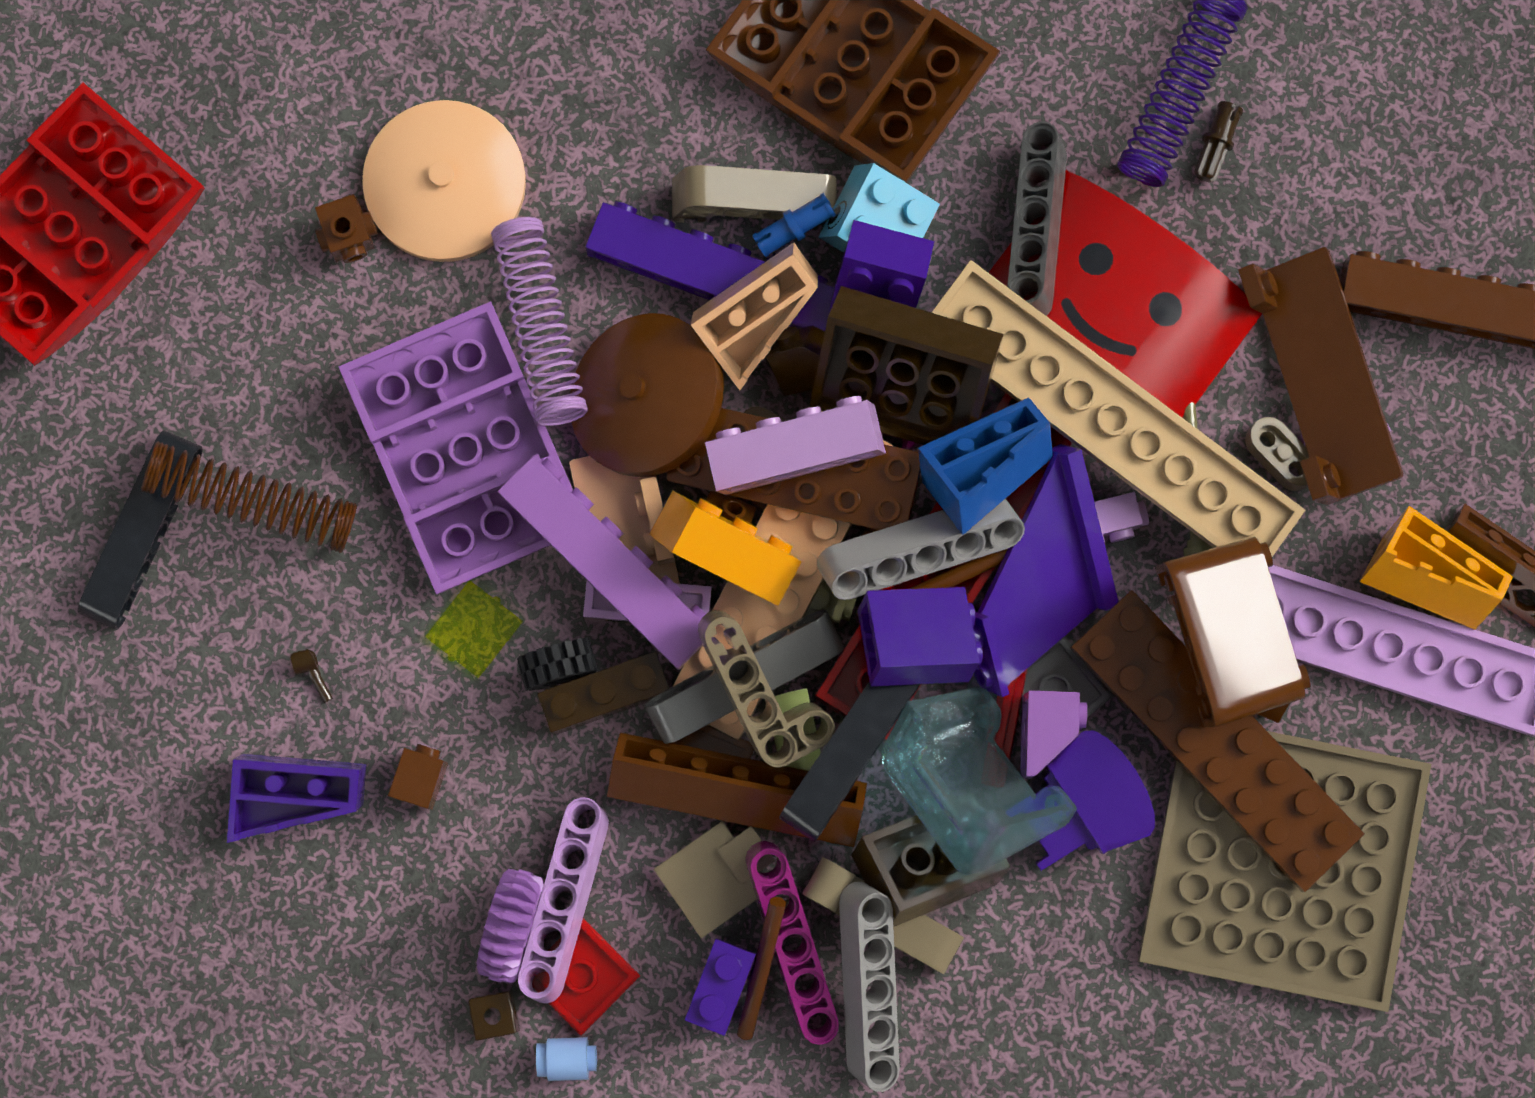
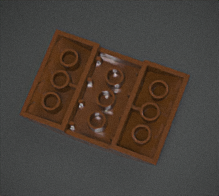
(857, 72)

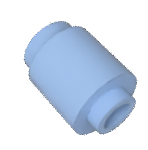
(565, 1059)

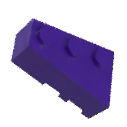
(289, 792)

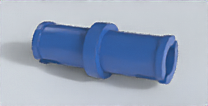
(794, 224)

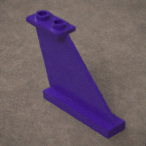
(1047, 578)

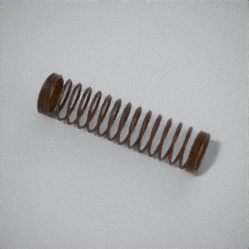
(159, 461)

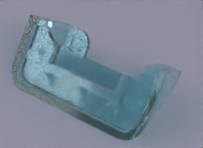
(965, 784)

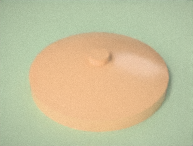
(443, 180)

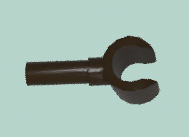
(306, 661)

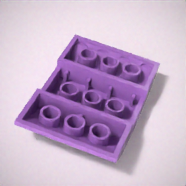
(449, 433)

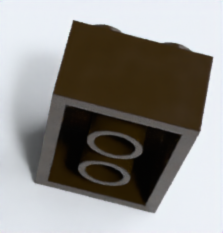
(915, 871)

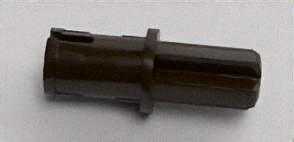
(1218, 141)

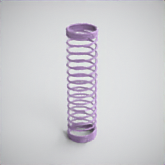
(569, 406)

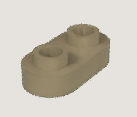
(1283, 452)

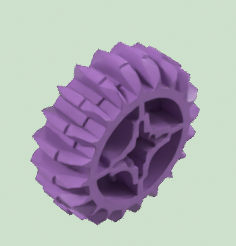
(509, 925)

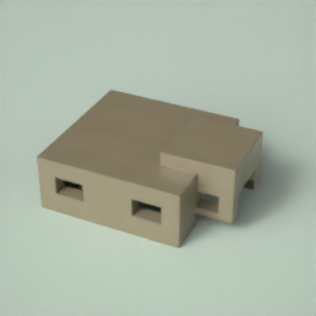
(712, 877)

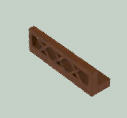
(1503, 551)

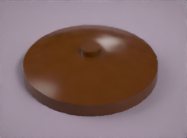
(647, 395)

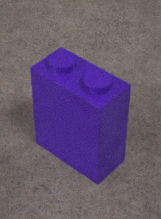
(919, 636)
(720, 986)

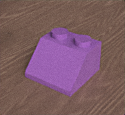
(1048, 726)

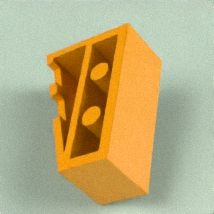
(726, 547)
(1436, 571)

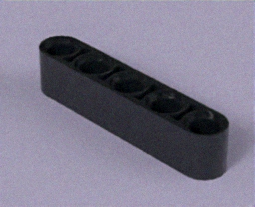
(134, 541)
(845, 757)

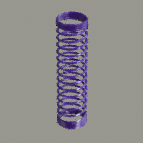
(1128, 161)

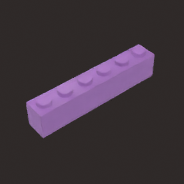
(604, 560)

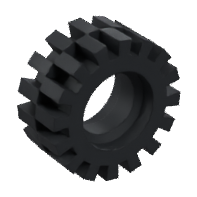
(557, 664)

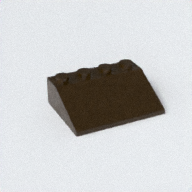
(910, 363)

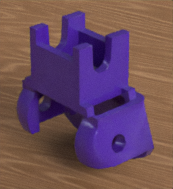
(1107, 795)

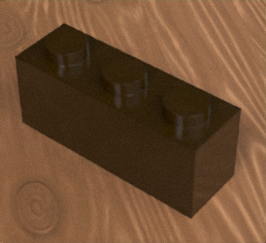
(603, 693)

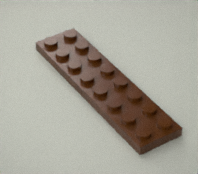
(1233, 761)

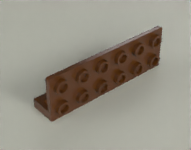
(1324, 376)
(862, 493)

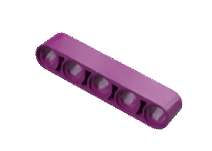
(804, 958)

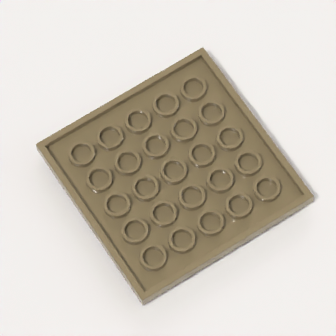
(1238, 918)

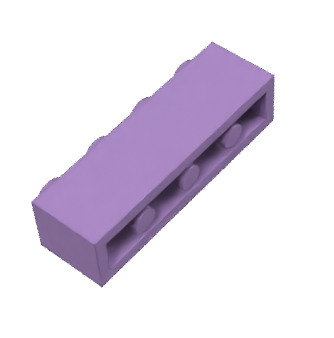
(795, 446)

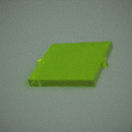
(474, 629)

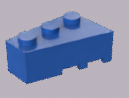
(985, 461)

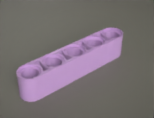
(568, 920)

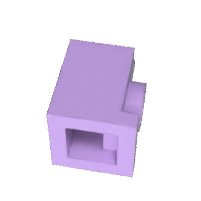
(1121, 516)

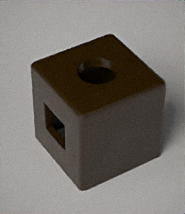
(505, 1004)

